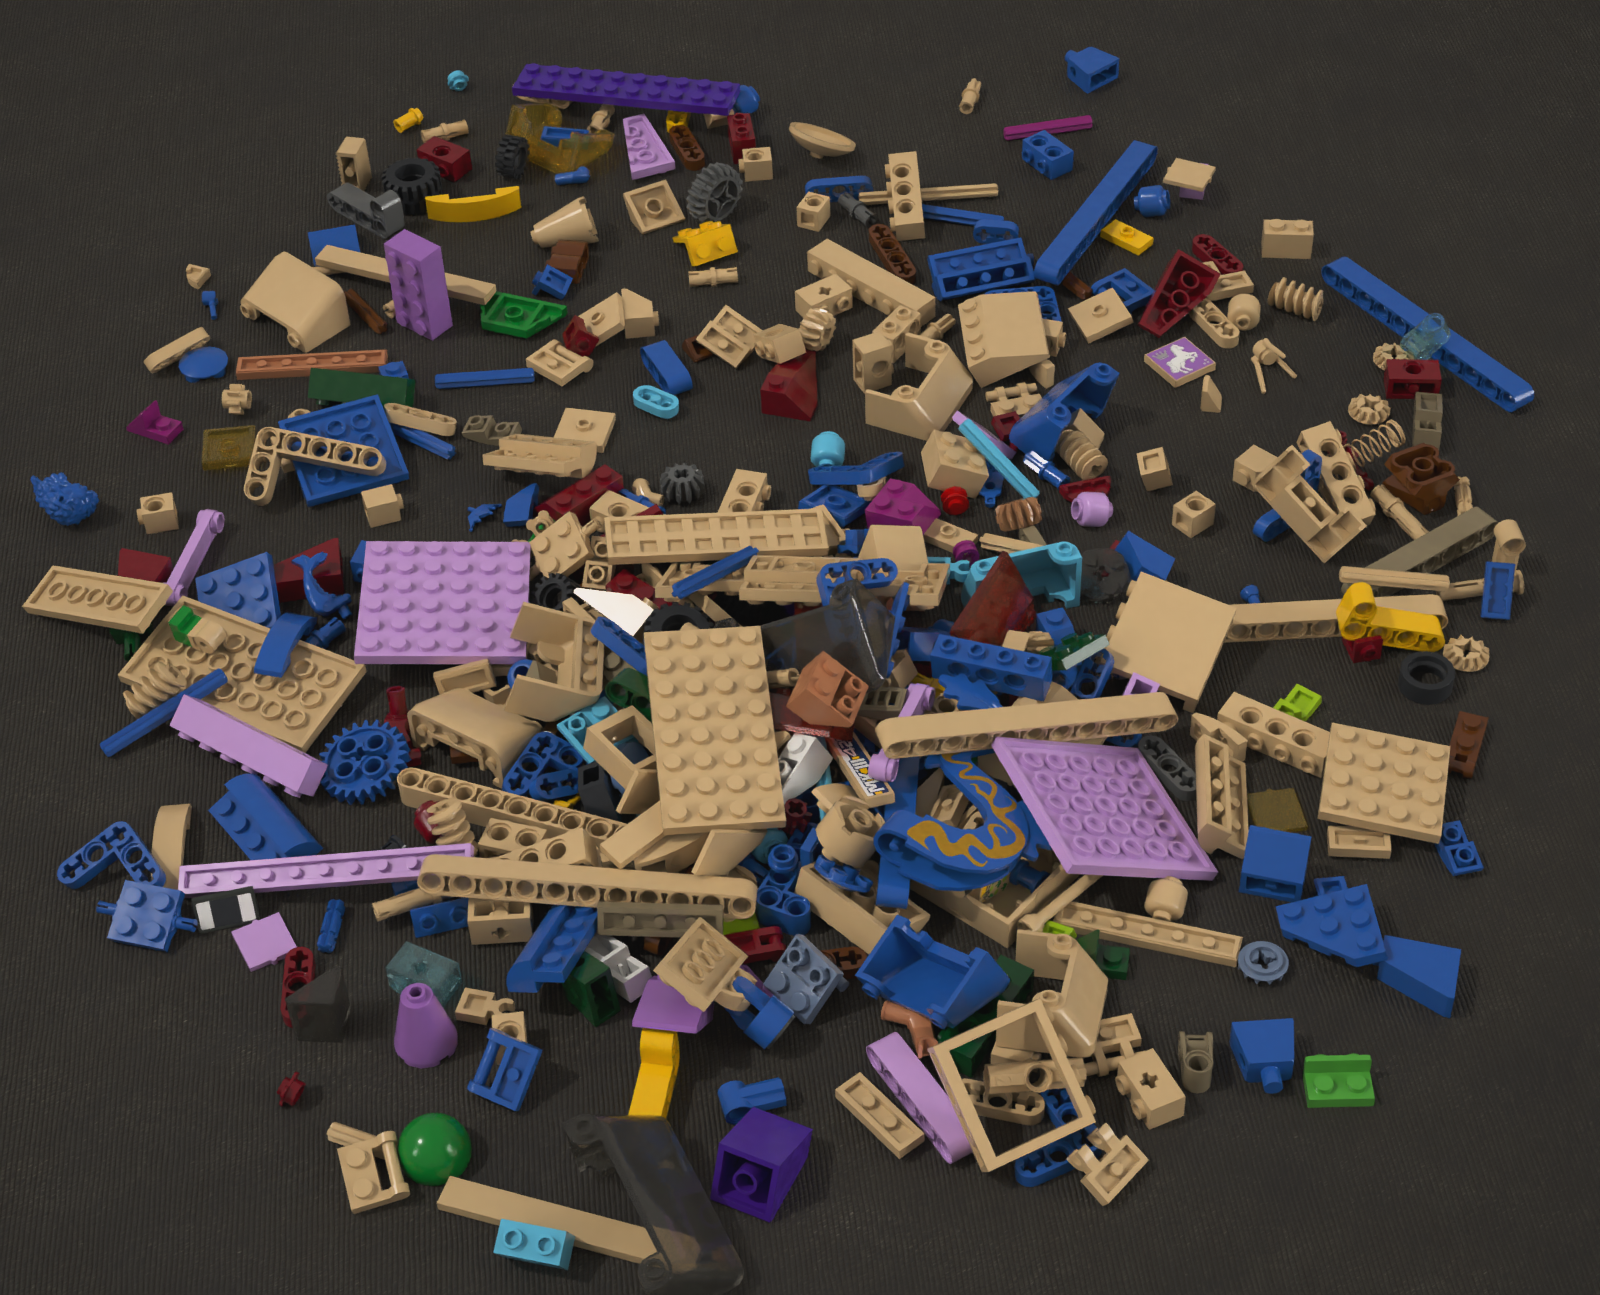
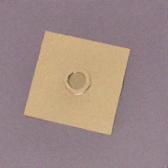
(1100, 315)
(605, 318)
(586, 426)

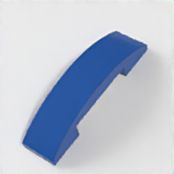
(280, 641)

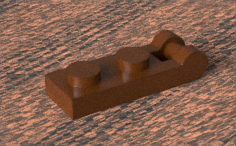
(1466, 743)

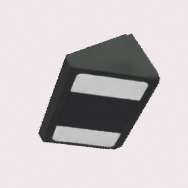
(225, 909)

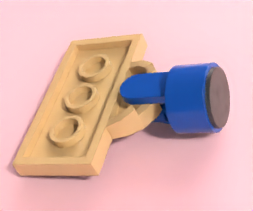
(707, 969)

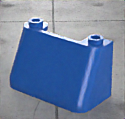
(1044, 422)
(930, 975)

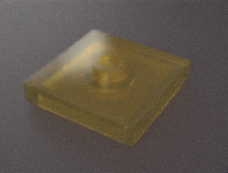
(228, 447)

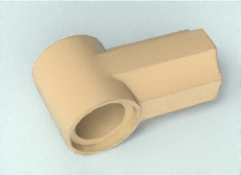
(1508, 542)

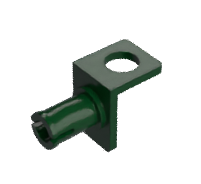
(130, 639)

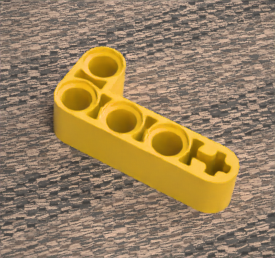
(1361, 618)
(657, 1072)

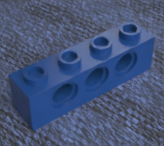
(999, 667)

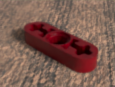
(1206, 247)
(293, 976)

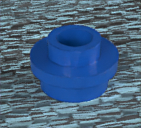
(783, 858)

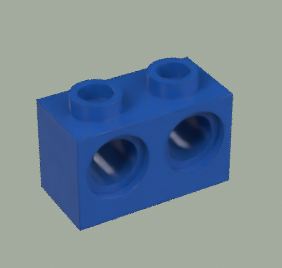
(1047, 154)

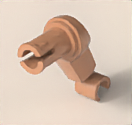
(920, 1027)

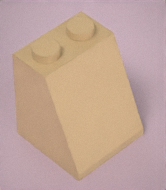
(901, 545)

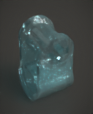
(1425, 338)

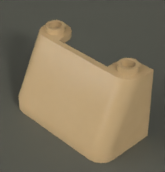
(298, 299)
(473, 728)

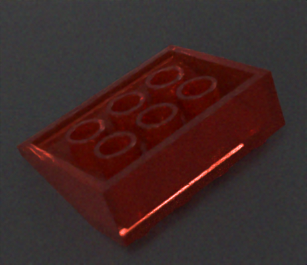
(997, 606)

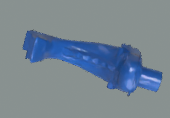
(320, 601)

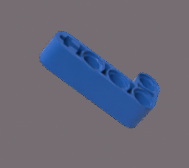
(776, 897)

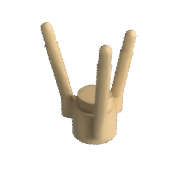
(1267, 354)

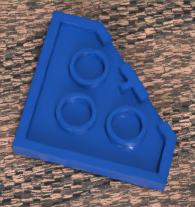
(243, 590)
(1337, 925)

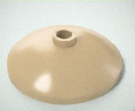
(821, 140)

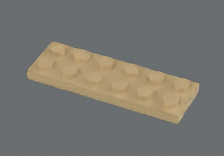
(98, 599)

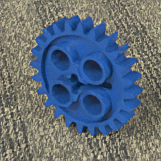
(364, 761)

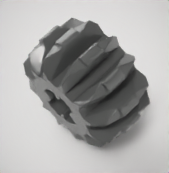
(682, 483)

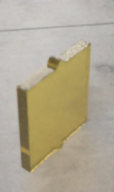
(1277, 810)

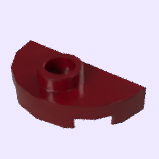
(1072, 490)

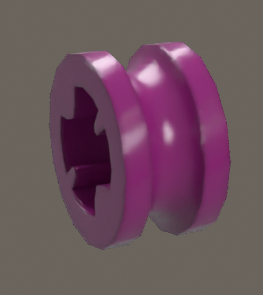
(964, 547)

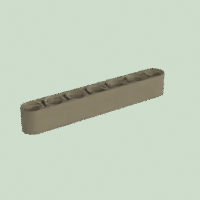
(1436, 547)

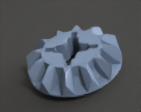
(1270, 954)

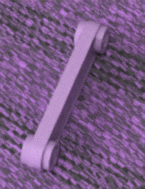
(207, 525)
(918, 699)

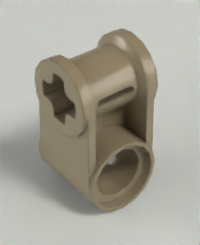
(1196, 1061)

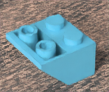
(575, 726)

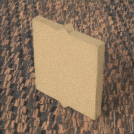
(1189, 174)

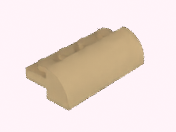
(543, 455)
(1220, 798)

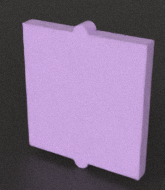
(264, 941)

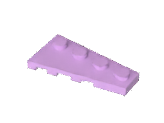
(645, 148)

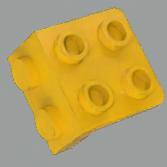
(708, 242)

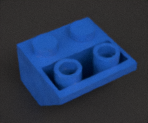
(1275, 864)

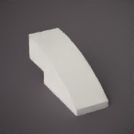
(627, 972)

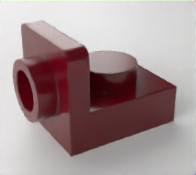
(578, 338)
(1364, 648)

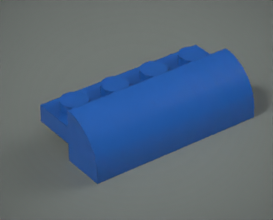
(980, 269)
(261, 821)
(553, 948)

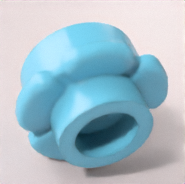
(457, 80)

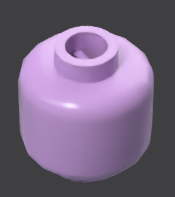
(1091, 509)

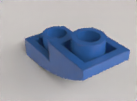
(1456, 851)

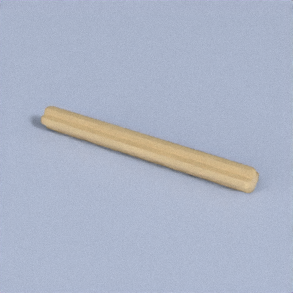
(936, 193)

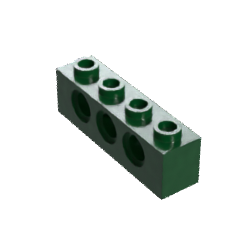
(971, 1054)

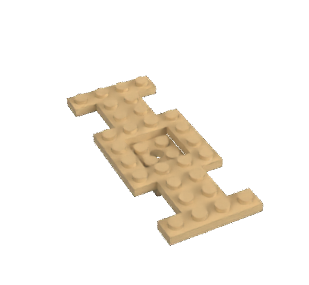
(798, 583)

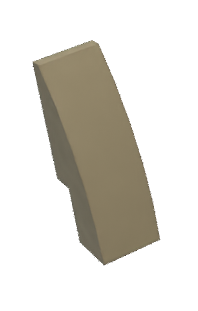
(1427, 419)

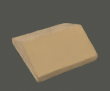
(653, 207)

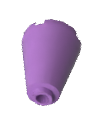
(423, 1028)

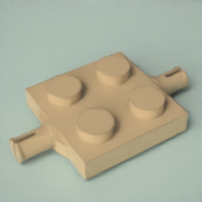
(563, 546)

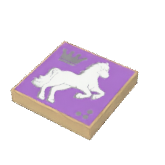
(1179, 362)

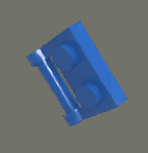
(1127, 286)
(513, 1073)

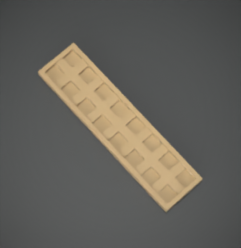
(714, 535)

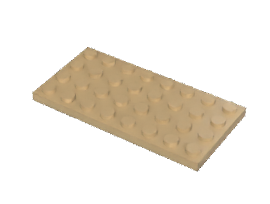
(284, 707)
(713, 730)

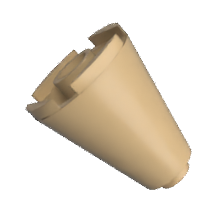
(570, 223)

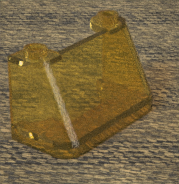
(572, 153)

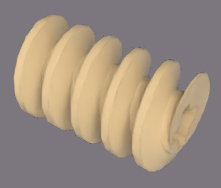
(1296, 299)
(1081, 454)
(154, 690)
(451, 823)

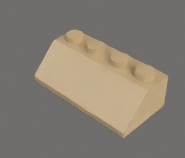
(854, 912)

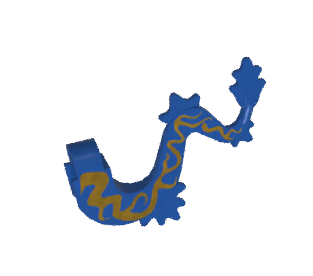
(953, 856)

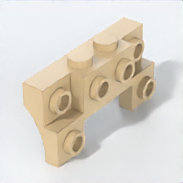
(1303, 508)

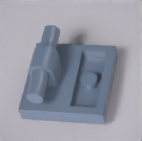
(804, 979)

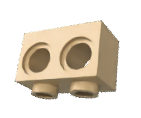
(897, 325)
(505, 836)

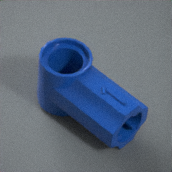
(739, 1098)

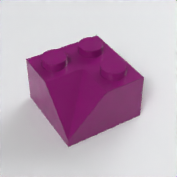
(901, 505)

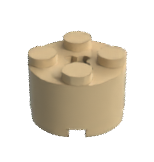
(849, 832)

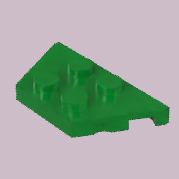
(519, 314)

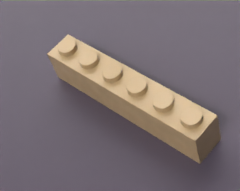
(869, 281)

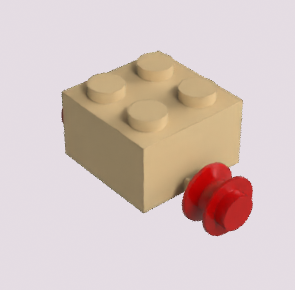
(954, 468)

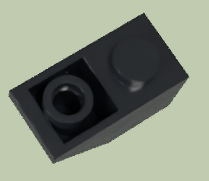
(598, 792)

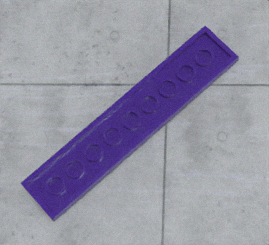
(626, 89)

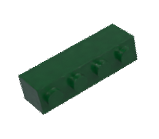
(346, 386)

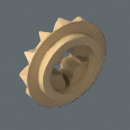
(1386, 351)
(1361, 409)
(1474, 661)

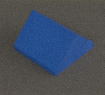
(341, 237)

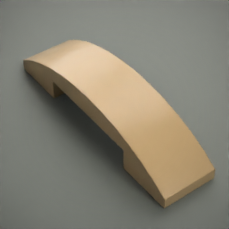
(169, 840)

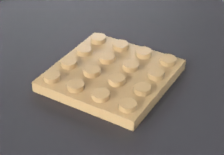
(1384, 783)

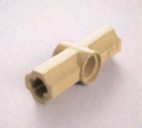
(1015, 1076)

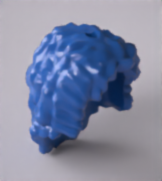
(64, 501)

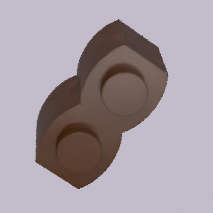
(570, 258)

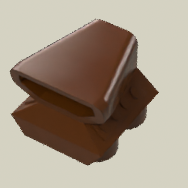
(1420, 477)

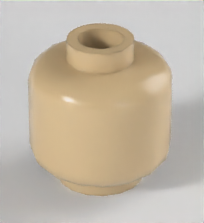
(1244, 311)
(1166, 899)

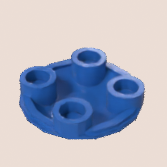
(203, 363)
(843, 877)

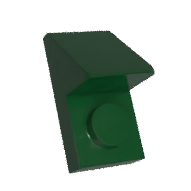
(1110, 959)

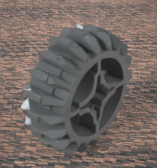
(714, 193)

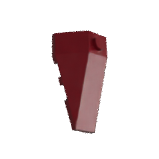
(1177, 292)
(791, 388)

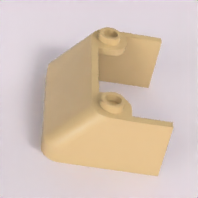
(931, 405)
(561, 641)
(722, 848)
(1075, 1010)

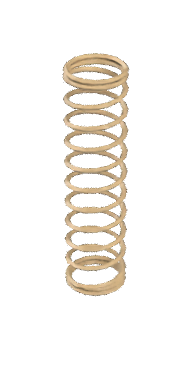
(1391, 435)

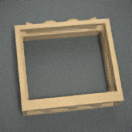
(964, 1107)

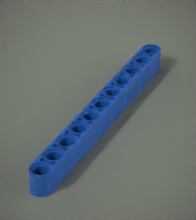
(1095, 213)
(1402, 316)

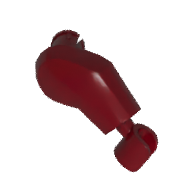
(398, 718)

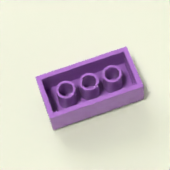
(418, 284)

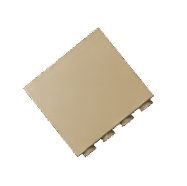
(1168, 637)

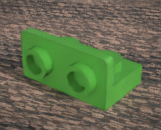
(1338, 1081)

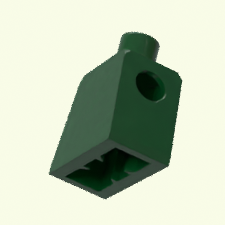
(592, 989)

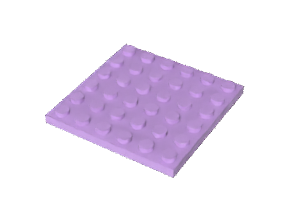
(441, 602)
(1103, 810)

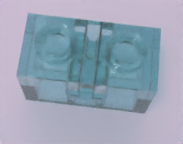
(420, 965)

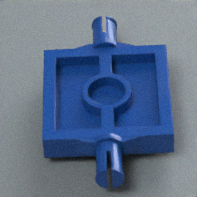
(146, 916)

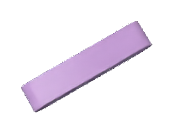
(919, 1095)

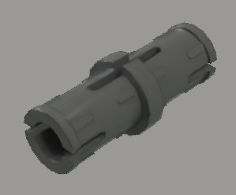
(857, 210)

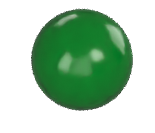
(434, 1149)

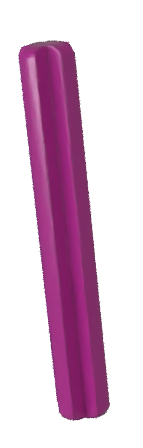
(1051, 127)

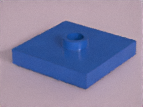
(841, 503)

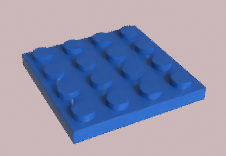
(352, 422)

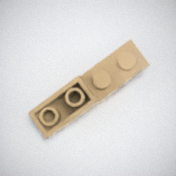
(667, 855)

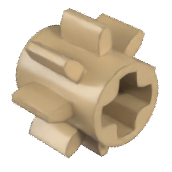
(236, 399)

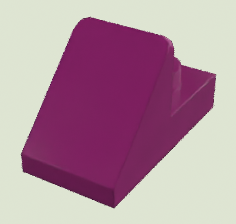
(154, 425)

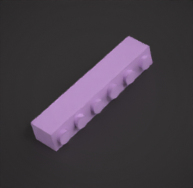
(249, 746)

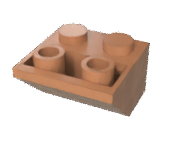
(827, 693)

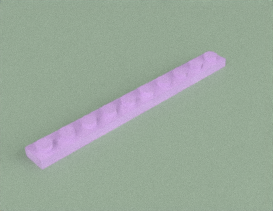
(313, 871)

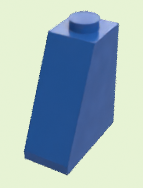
(1421, 972)

